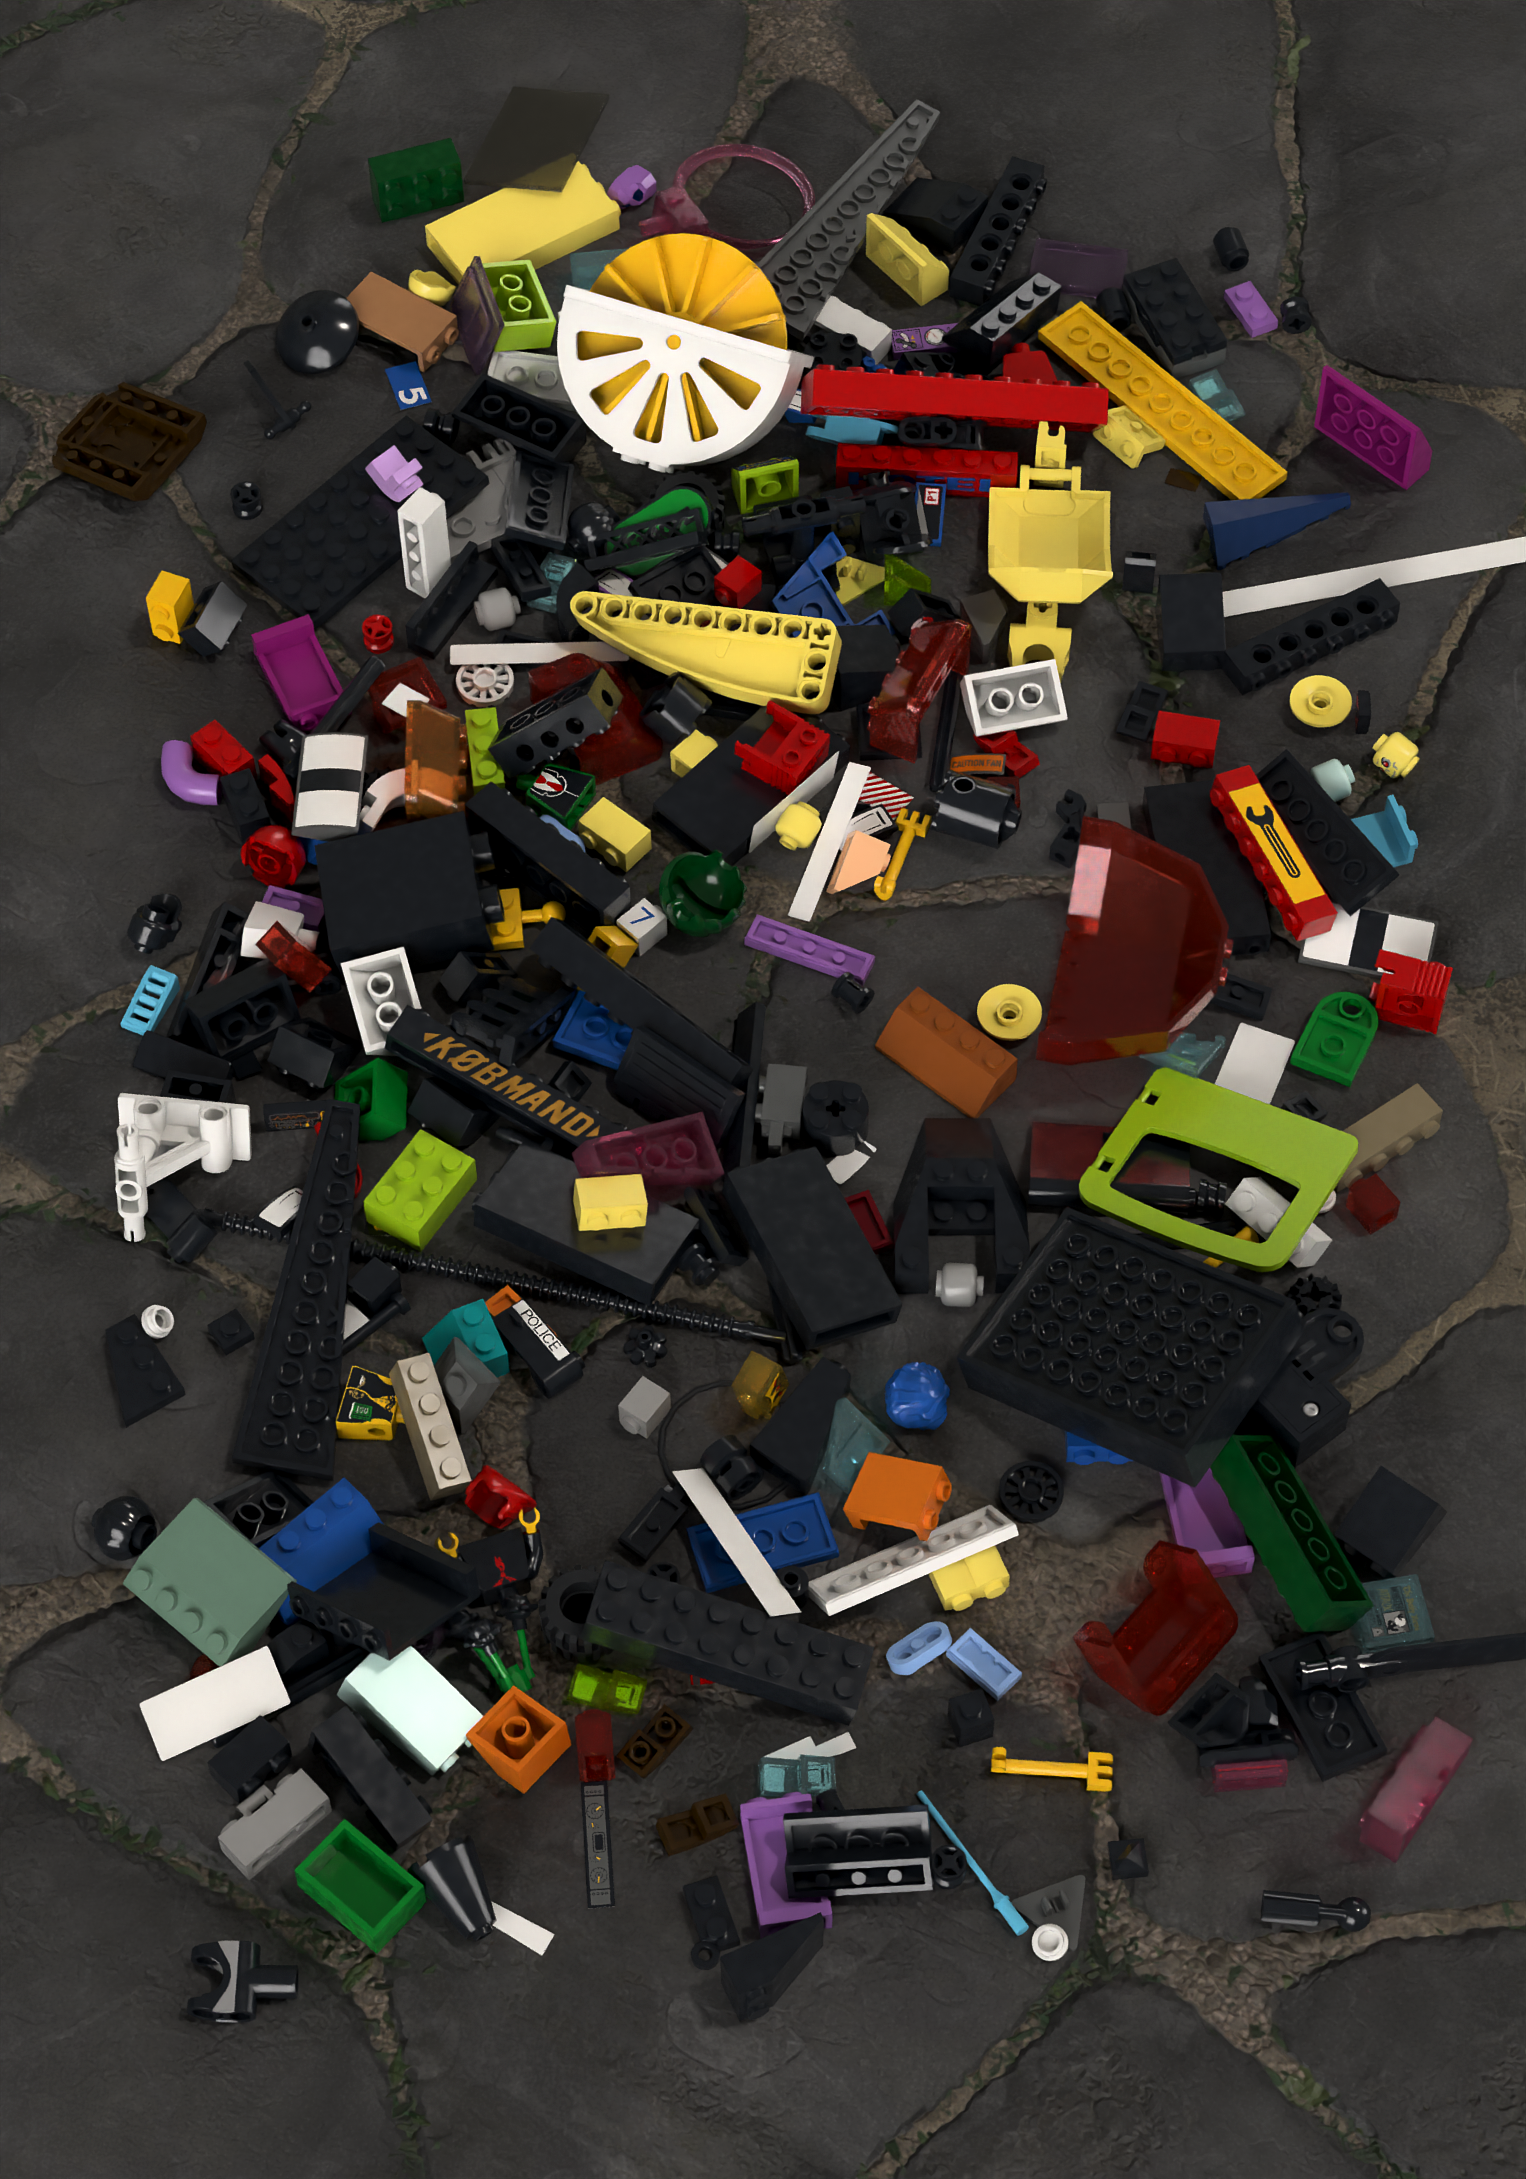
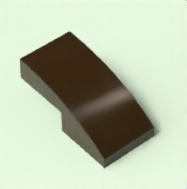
(697, 1826)

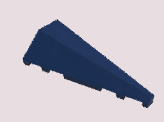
(1248, 524)

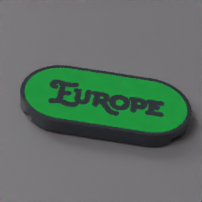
(670, 502)

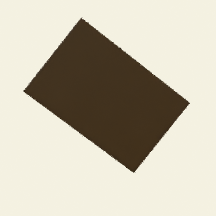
(1183, 479)

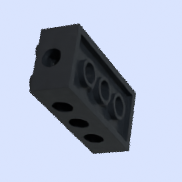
(556, 723)

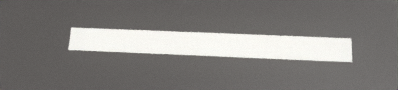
(1391, 573)

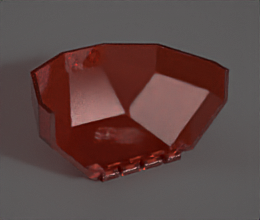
(1137, 949)

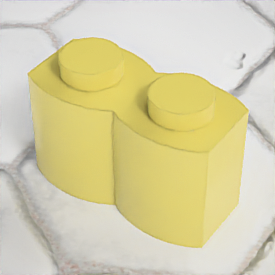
(970, 1579)

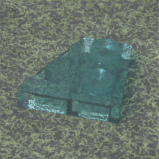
(1188, 1055)
(849, 1443)

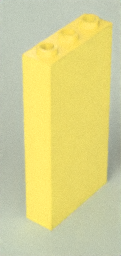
(525, 225)

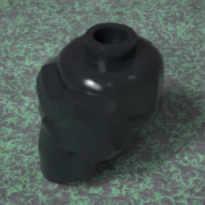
(155, 923)

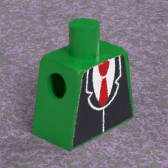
(558, 793)

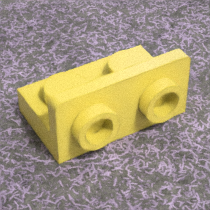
(1128, 436)

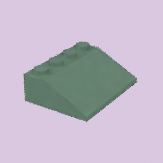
(210, 1583)

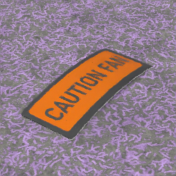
(978, 763)

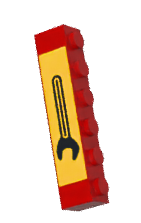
(1273, 853)

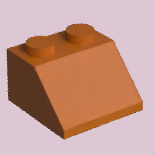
(519, 1739)

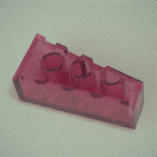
(663, 1153)
(1414, 1788)

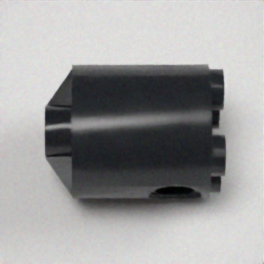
(976, 810)

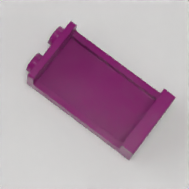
(297, 671)

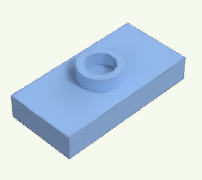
(983, 1664)

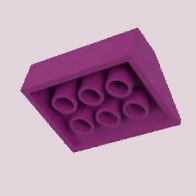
(1371, 430)

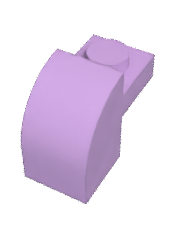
(394, 474)

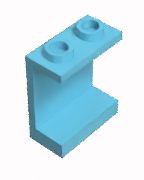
(1390, 833)

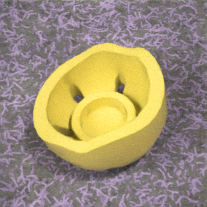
(431, 287)

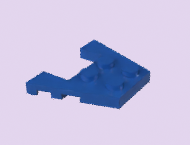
(812, 595)

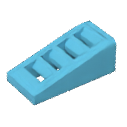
(158, 983)

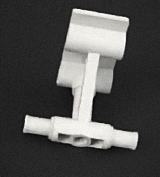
(166, 1135)

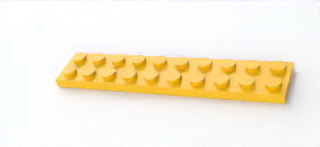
(1162, 403)

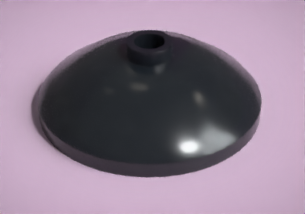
(323, 342)

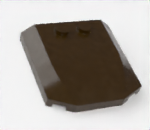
(128, 441)

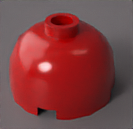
(274, 855)

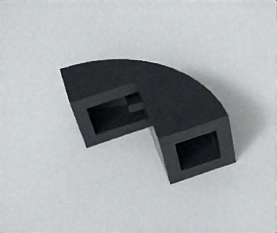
(574, 582)

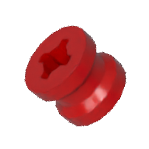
(372, 629)

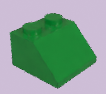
(381, 1095)

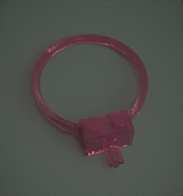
(677, 213)

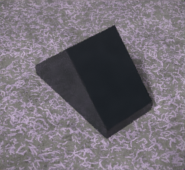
(1139, 571)

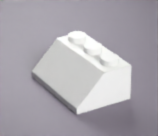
(1013, 698)
(379, 992)

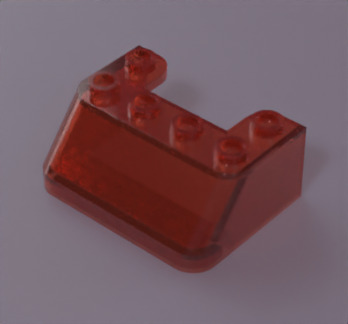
(914, 684)
(621, 747)
(1167, 1635)

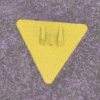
(856, 578)

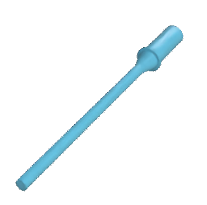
(1001, 1901)

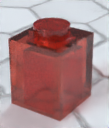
(1372, 1203)

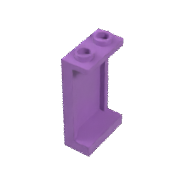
(1208, 1524)
(766, 1860)

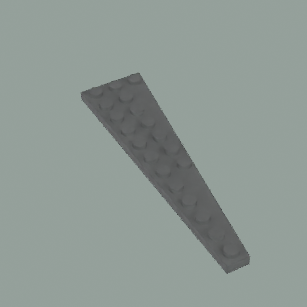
(826, 239)

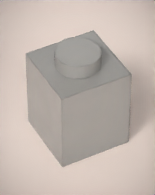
(644, 1407)

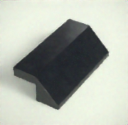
(858, 1851)

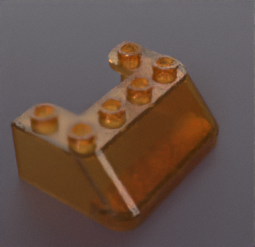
(434, 762)

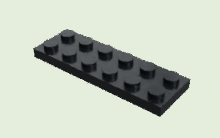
(1326, 836)

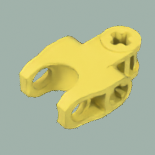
(1039, 638)

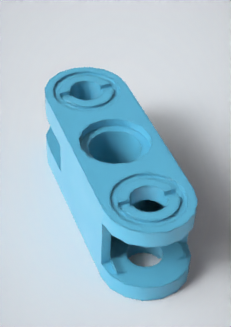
(851, 430)

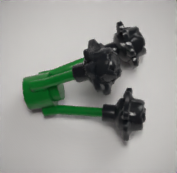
(481, 1636)

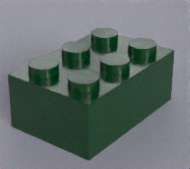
(416, 180)

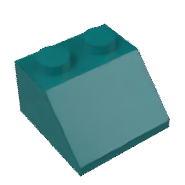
(476, 1330)

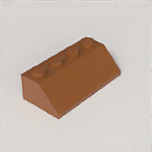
(947, 1053)

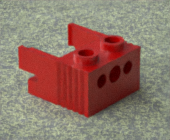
(786, 751)
(1413, 993)

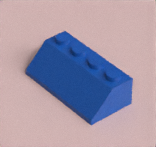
(323, 1540)

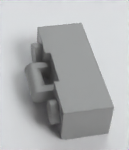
(276, 1825)

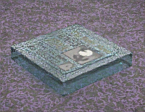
(1397, 1615)

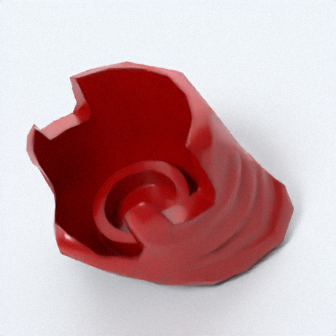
(497, 1498)

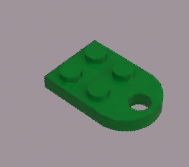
(1336, 1041)

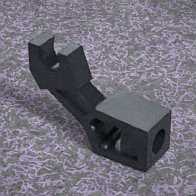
(1061, 849)

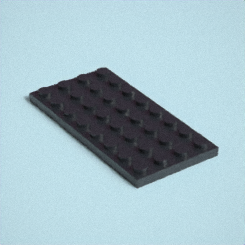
(350, 528)

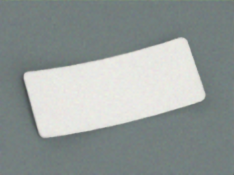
(845, 1166)

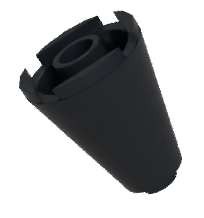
(458, 1887)

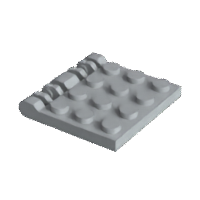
(487, 511)

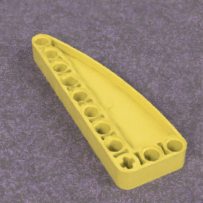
(720, 660)

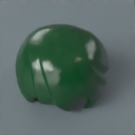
(701, 893)

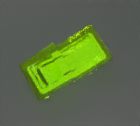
(607, 1691)

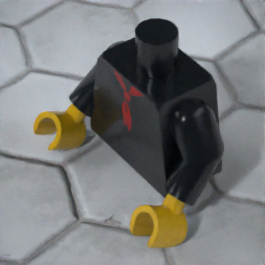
(502, 1561)

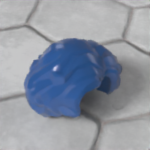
(917, 1396)

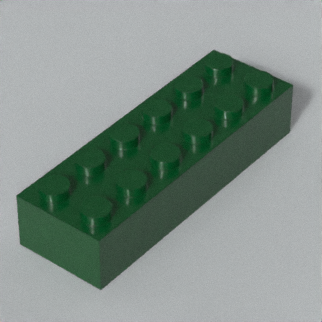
(1290, 1534)

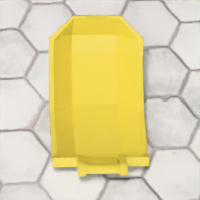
(1049, 541)

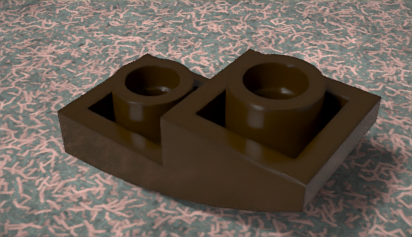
(655, 1743)

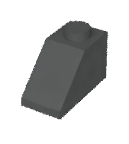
(987, 618)

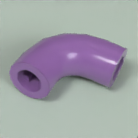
(184, 780)

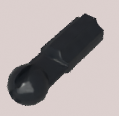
(1308, 1909)

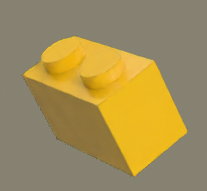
(169, 605)

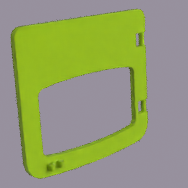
(1239, 1128)

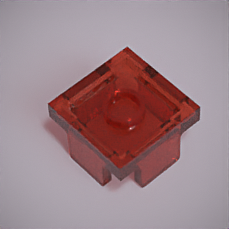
(411, 674)

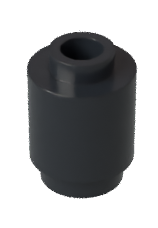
(1231, 248)
(1114, 308)
(796, 1583)

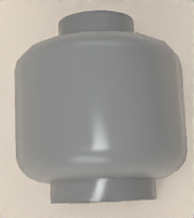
(496, 609)
(958, 1284)

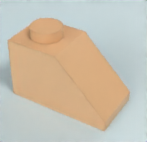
(859, 860)

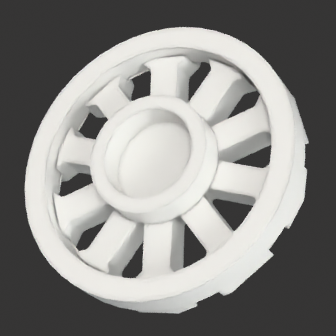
(485, 681)

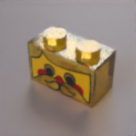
(760, 1386)

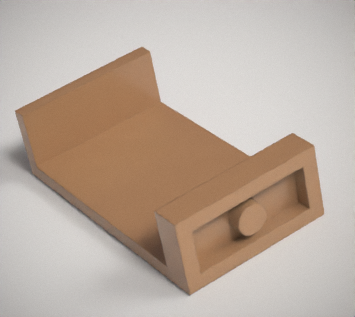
(404, 318)

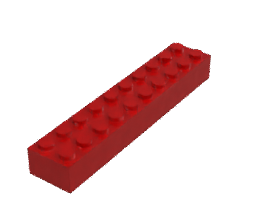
(972, 398)

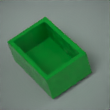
(360, 1886)

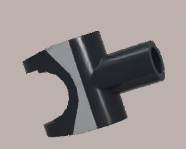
(241, 1982)

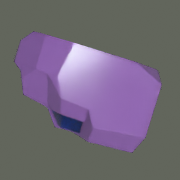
(632, 187)

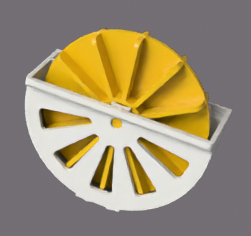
(678, 353)

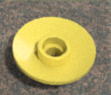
(1321, 692)
(1009, 1001)

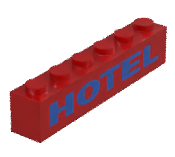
(960, 469)

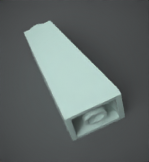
(411, 1707)

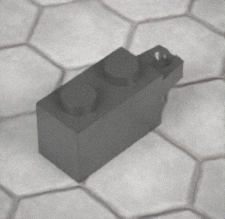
(782, 1104)

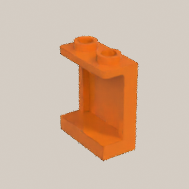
(898, 1494)

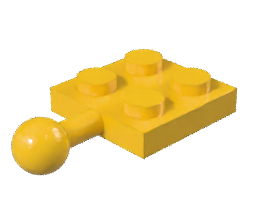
(510, 932)

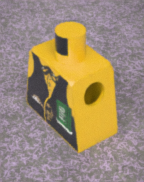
(368, 1407)

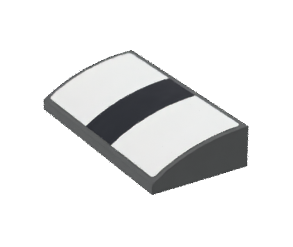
(329, 786)
(1356, 941)

